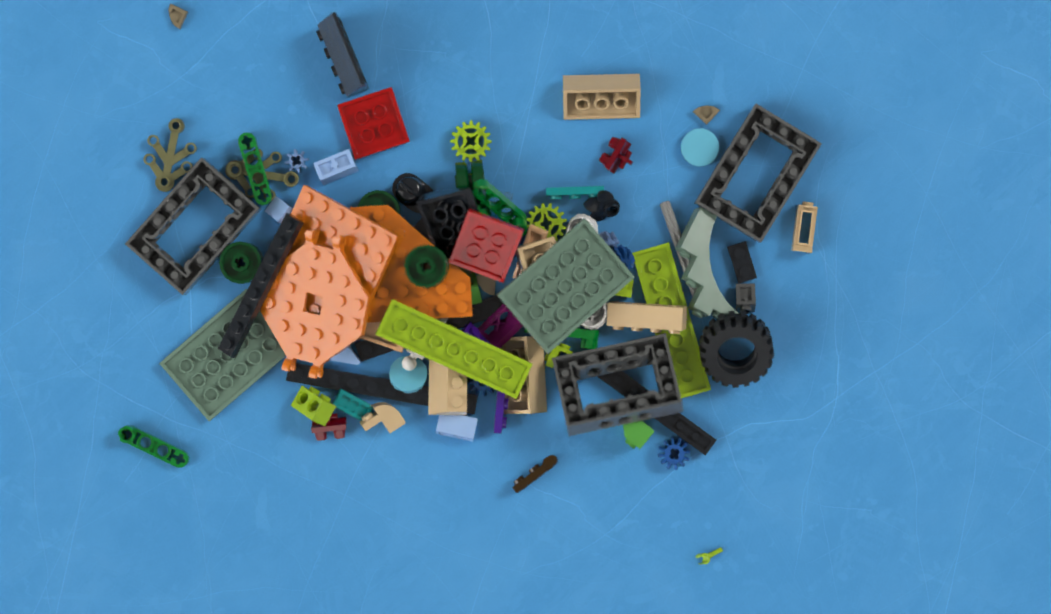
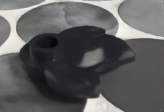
(602, 205)

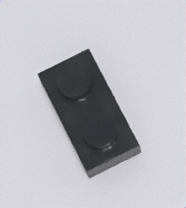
(741, 262)

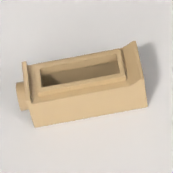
(808, 208)

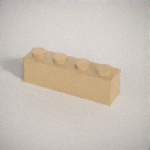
(646, 316)

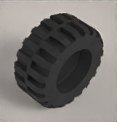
(740, 371)

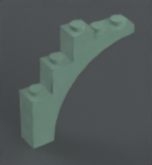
(698, 273)

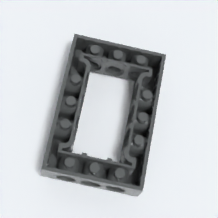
(803, 150)
(145, 238)
(612, 359)

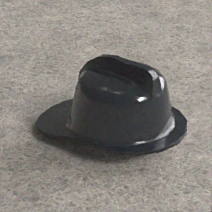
(408, 189)

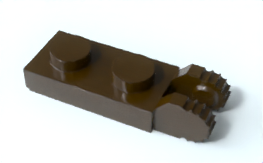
(535, 473)

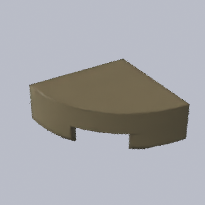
(177, 15)
(706, 113)
(487, 284)

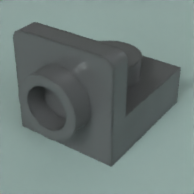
(745, 298)

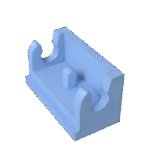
(336, 167)
(457, 426)

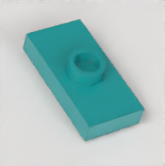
(351, 404)

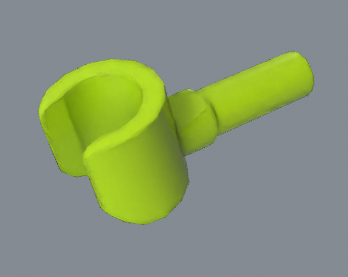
(706, 556)

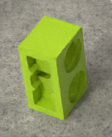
(312, 405)

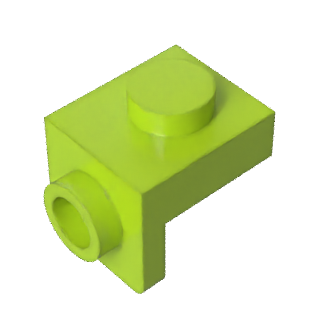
(556, 352)

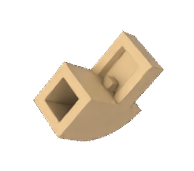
(383, 412)

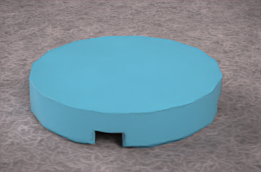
(700, 147)
(408, 380)

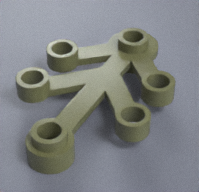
(170, 157)
(258, 177)

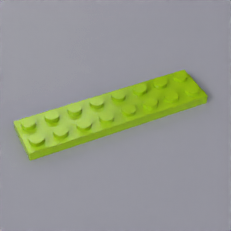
(662, 286)
(454, 348)

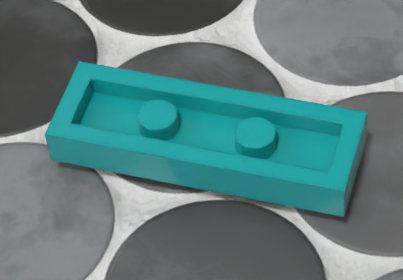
(573, 192)

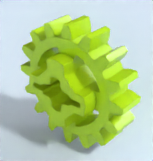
(461, 132)
(557, 221)

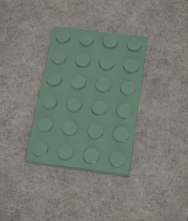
(565, 285)
(210, 375)

